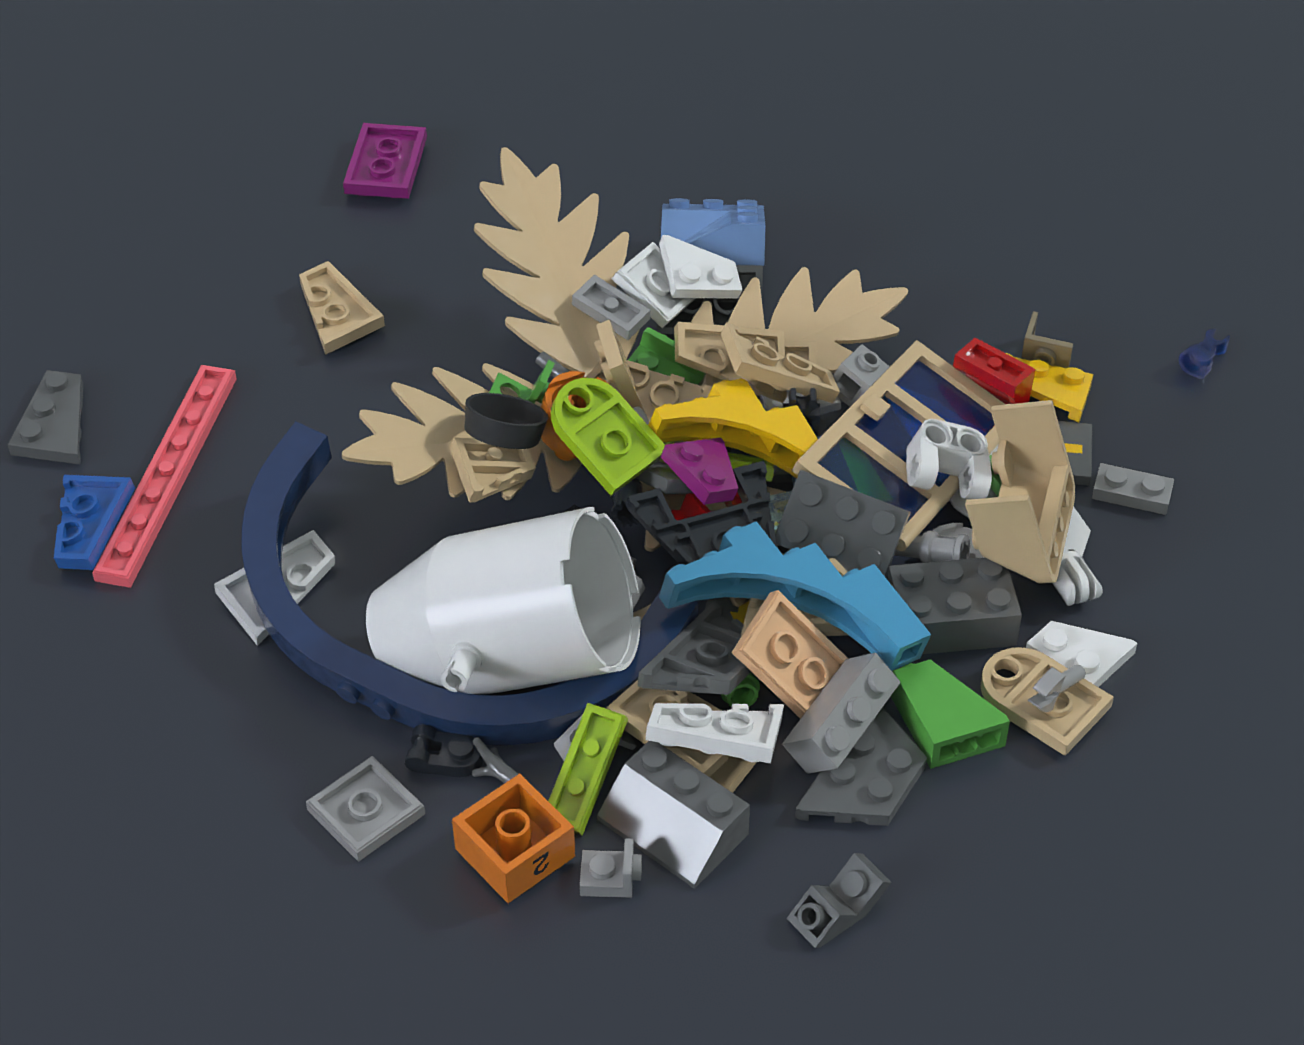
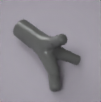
(495, 765)

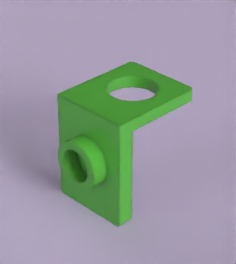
(532, 395)

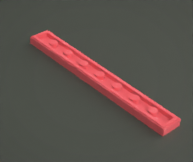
(164, 477)

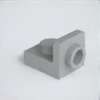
(610, 872)

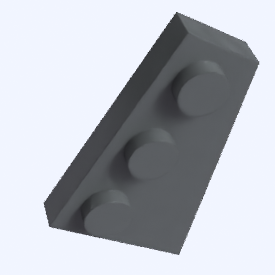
(52, 420)

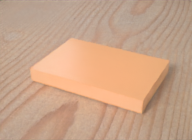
(788, 653)

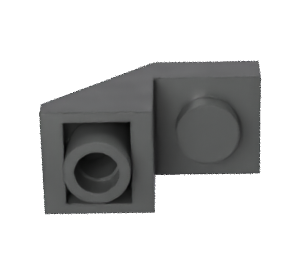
(834, 908)

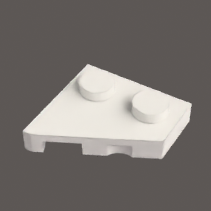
(1095, 651)

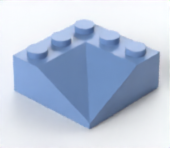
(725, 230)

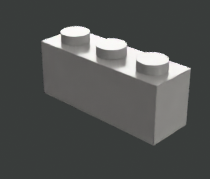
(841, 713)

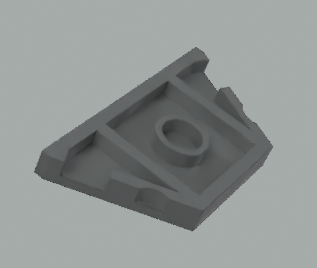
(699, 657)
(870, 779)

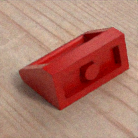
(995, 371)

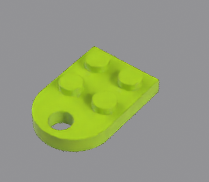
(605, 434)

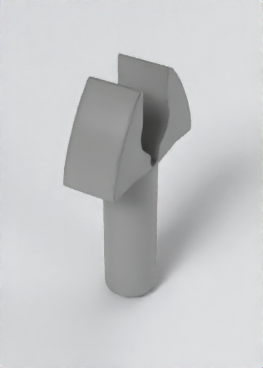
(1053, 684)

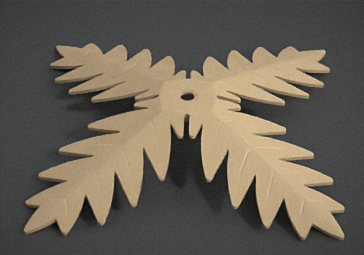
(555, 257)

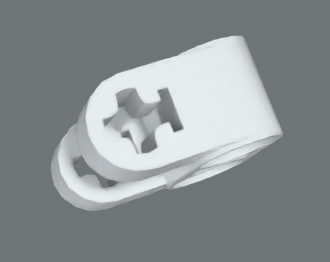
(952, 451)

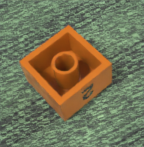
(514, 838)

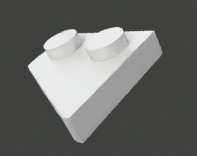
(698, 272)

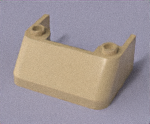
(1036, 499)

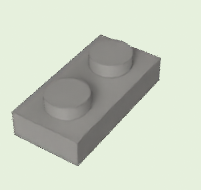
(608, 303)
(1133, 488)

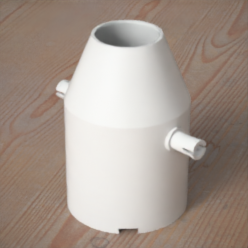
(511, 606)

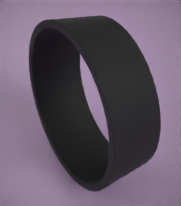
(504, 420)

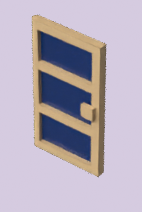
(871, 438)

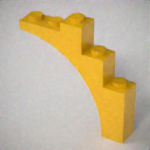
(741, 421)

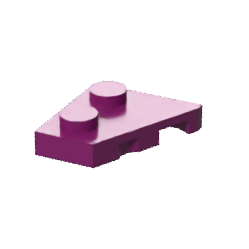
(703, 468)

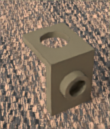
(1045, 349)

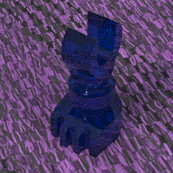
(1197, 358)

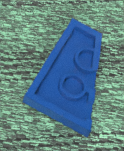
(89, 518)

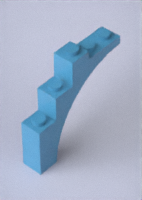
(857, 603)

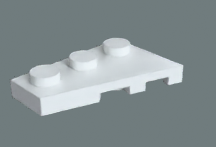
(303, 566)
(729, 732)

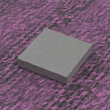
(365, 808)

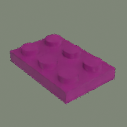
(385, 160)

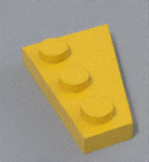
(1064, 386)

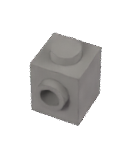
(858, 374)

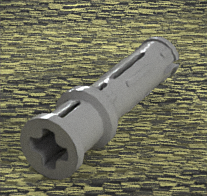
(935, 548)

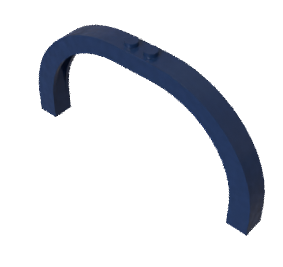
(384, 689)

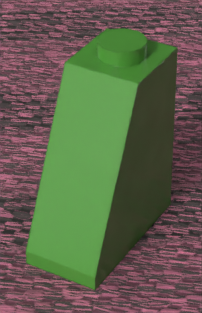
(946, 714)

